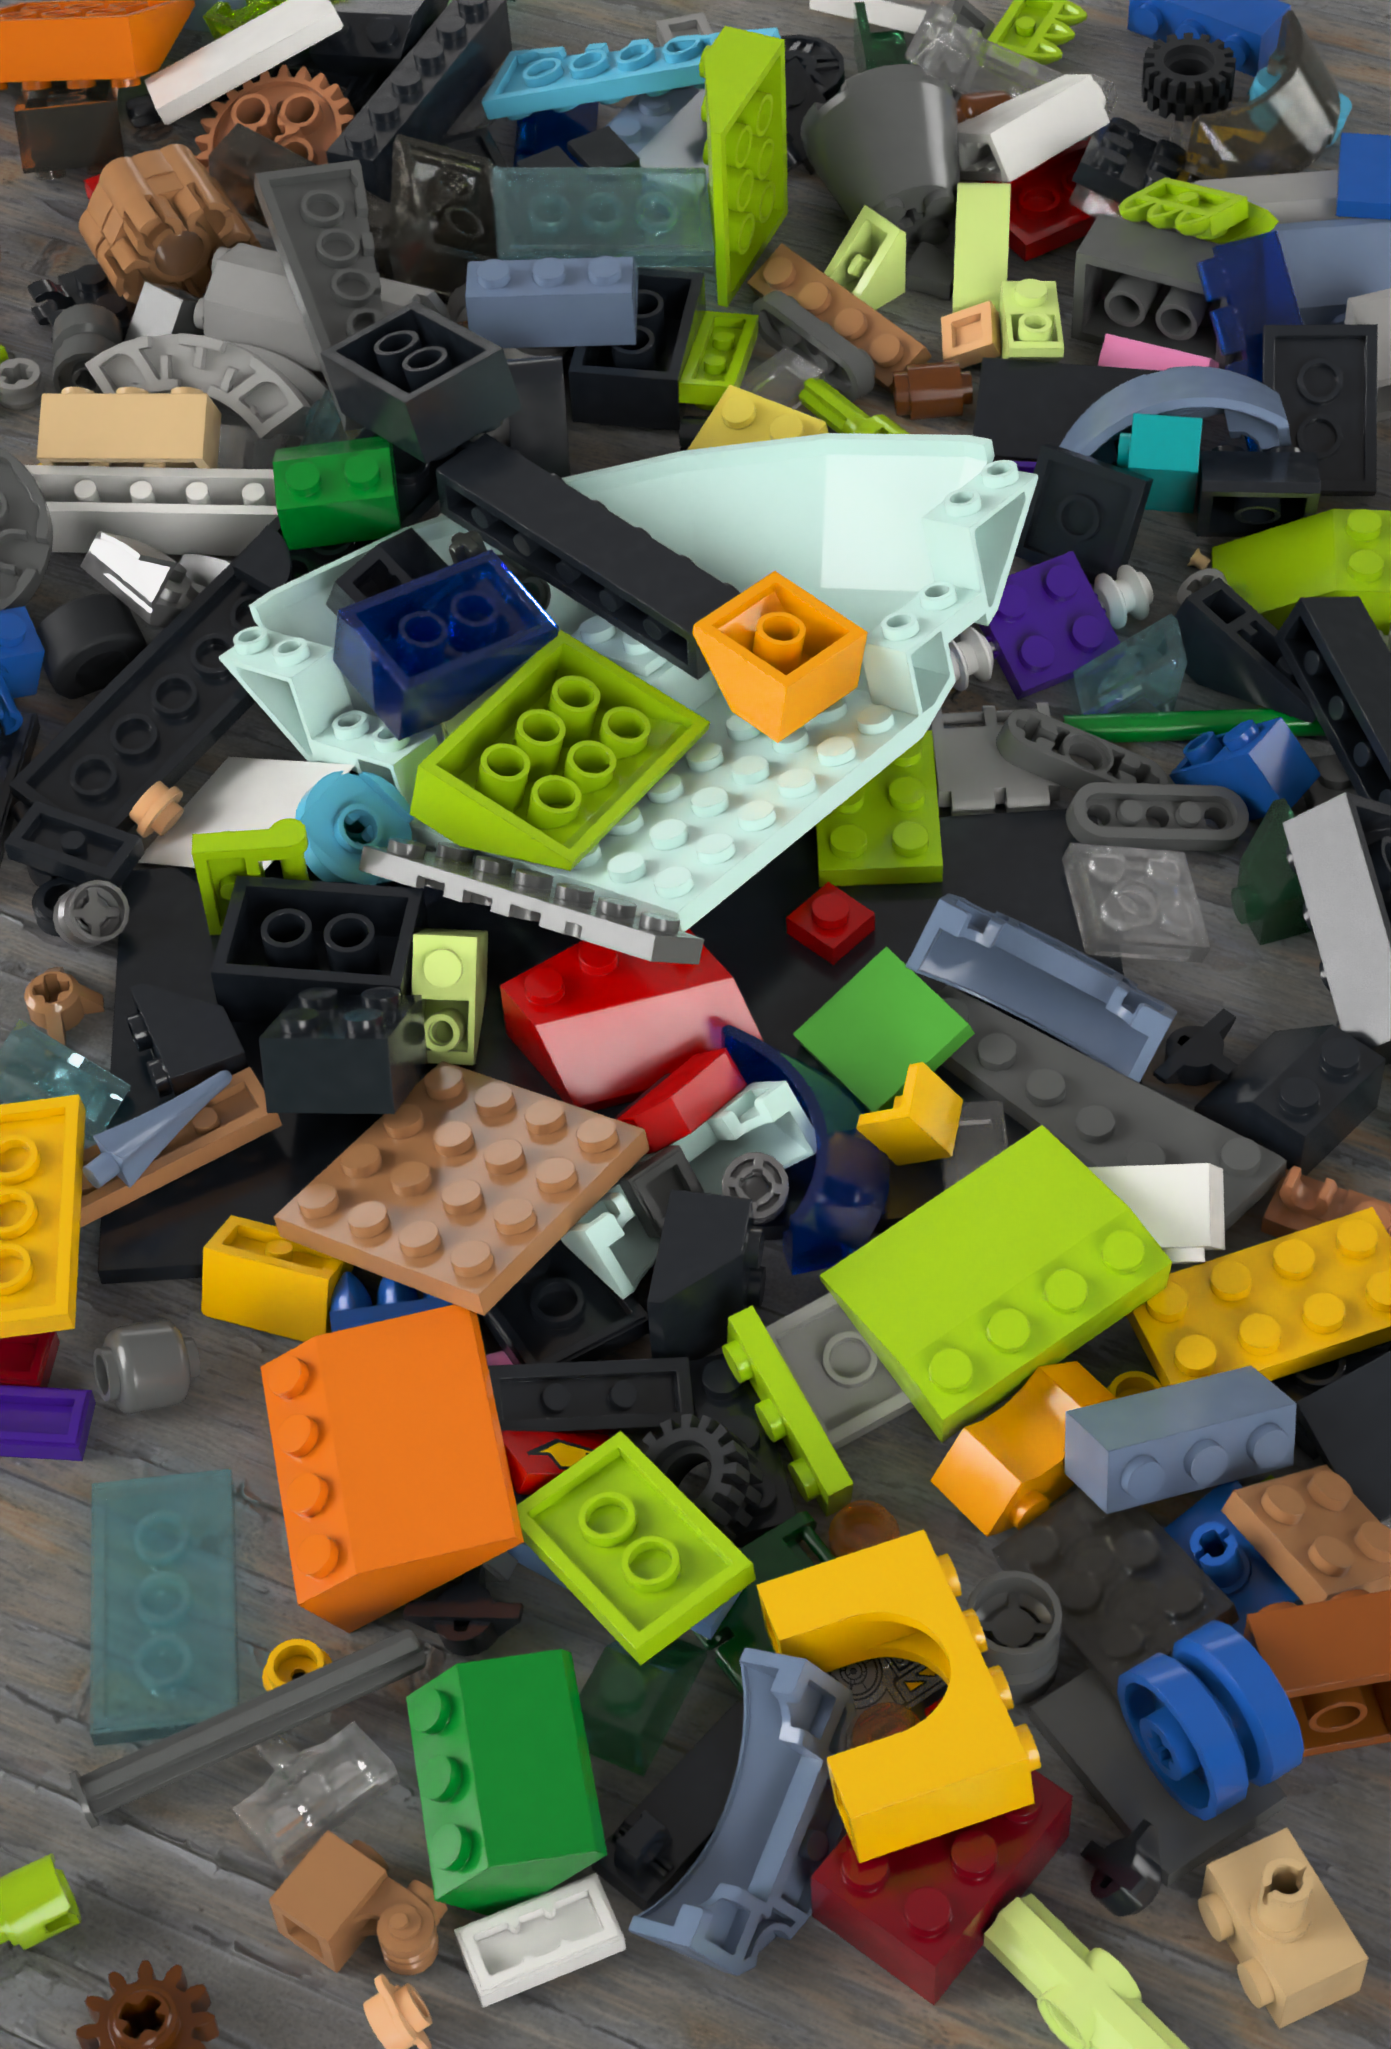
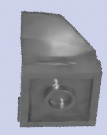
(148, 578)

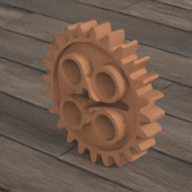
(299, 100)

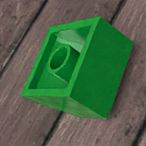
(336, 492)

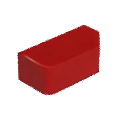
(686, 1098)

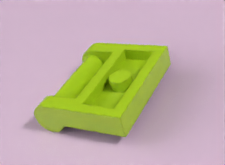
(226, 854)

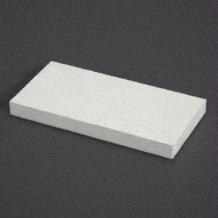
(240, 56)

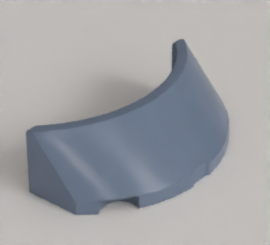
(1184, 392)
(1043, 984)
(774, 1826)

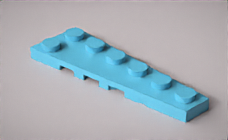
(557, 81)

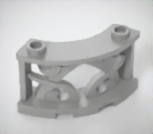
(253, 381)

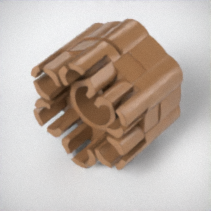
(160, 222)

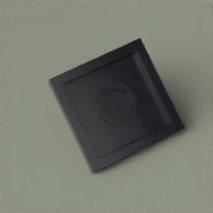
(1084, 510)

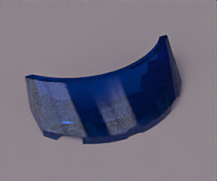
(849, 1173)

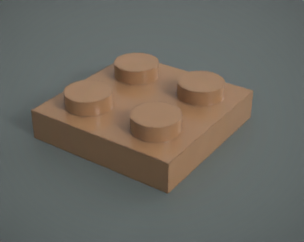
(1314, 1533)

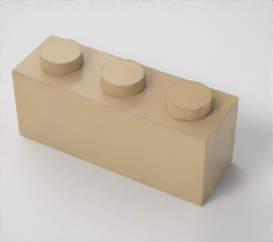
(129, 428)

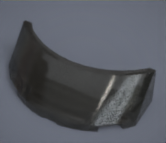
(1280, 128)

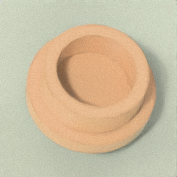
(157, 810)

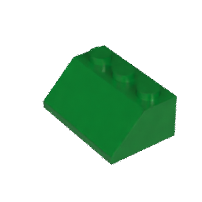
(504, 1779)

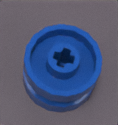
(1210, 1719)

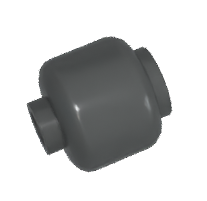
(146, 1366)

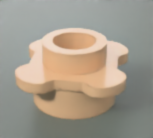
(398, 2015)

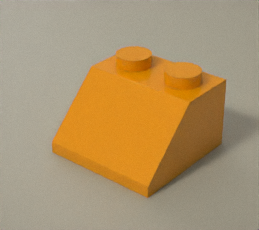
(780, 655)

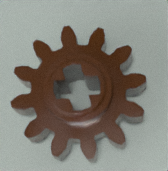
(144, 2007)

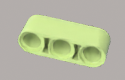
(980, 243)

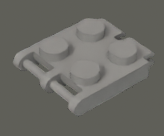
(973, 772)

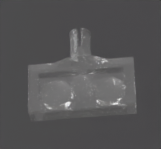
(313, 1791)

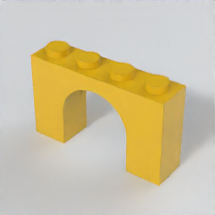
(961, 1758)

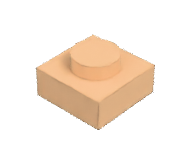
(971, 334)

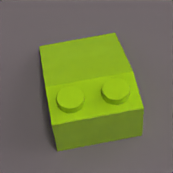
(1313, 557)

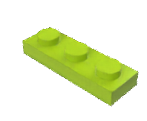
(718, 357)
(786, 1413)

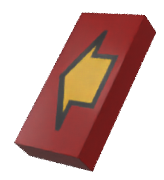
(542, 1455)

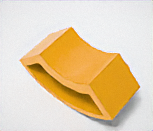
(1014, 1459)

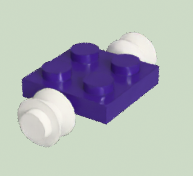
(1050, 625)

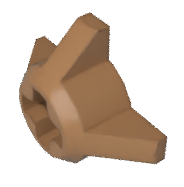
(60, 1002)

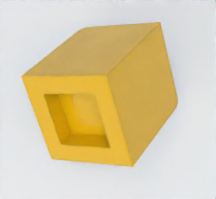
(920, 1123)

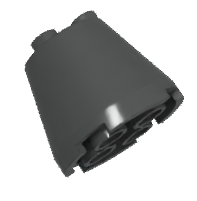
(890, 148)

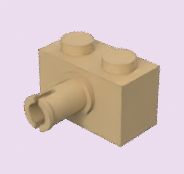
(1282, 1929)

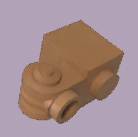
(344, 1896)

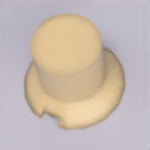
(1199, 560)

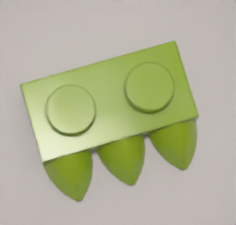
(1037, 28)
(1187, 207)

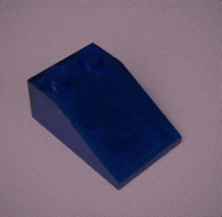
(439, 641)

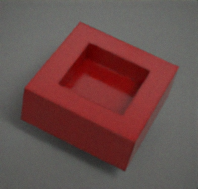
(830, 923)

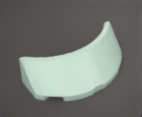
(758, 1119)

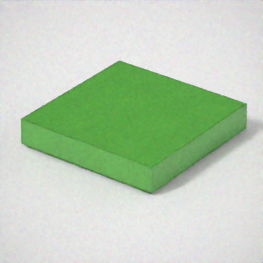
(880, 1028)

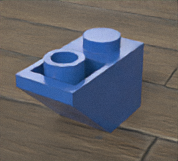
(1252, 760)

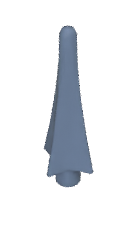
(136, 1143)

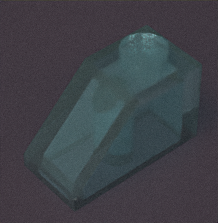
(43, 1068)

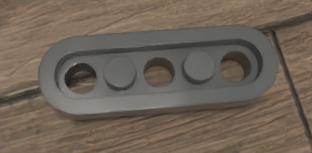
(791, 326)
(1175, 806)

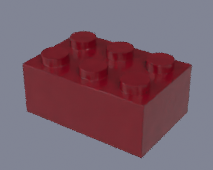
(931, 1902)

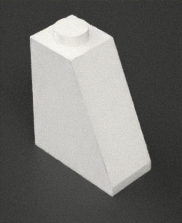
(1030, 128)

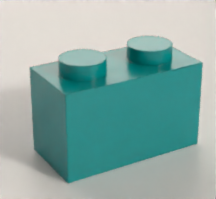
(1168, 453)

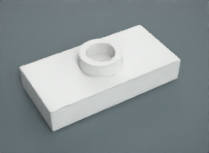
(539, 1939)

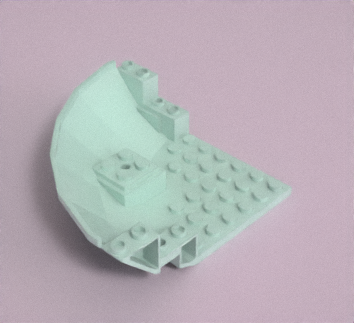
(878, 526)

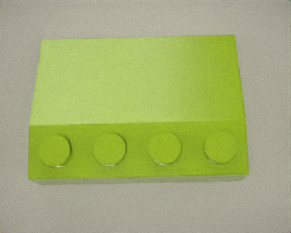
(744, 150)
(553, 758)
(997, 1280)

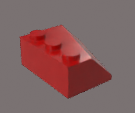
(617, 1023)

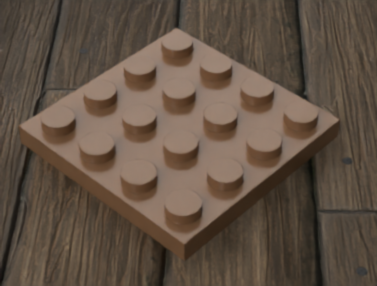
(462, 1186)

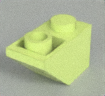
(1030, 321)
(452, 979)

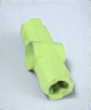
(1079, 1992)

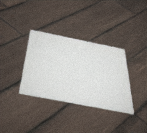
(239, 798)

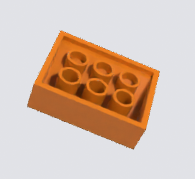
(87, 41)
(388, 1462)

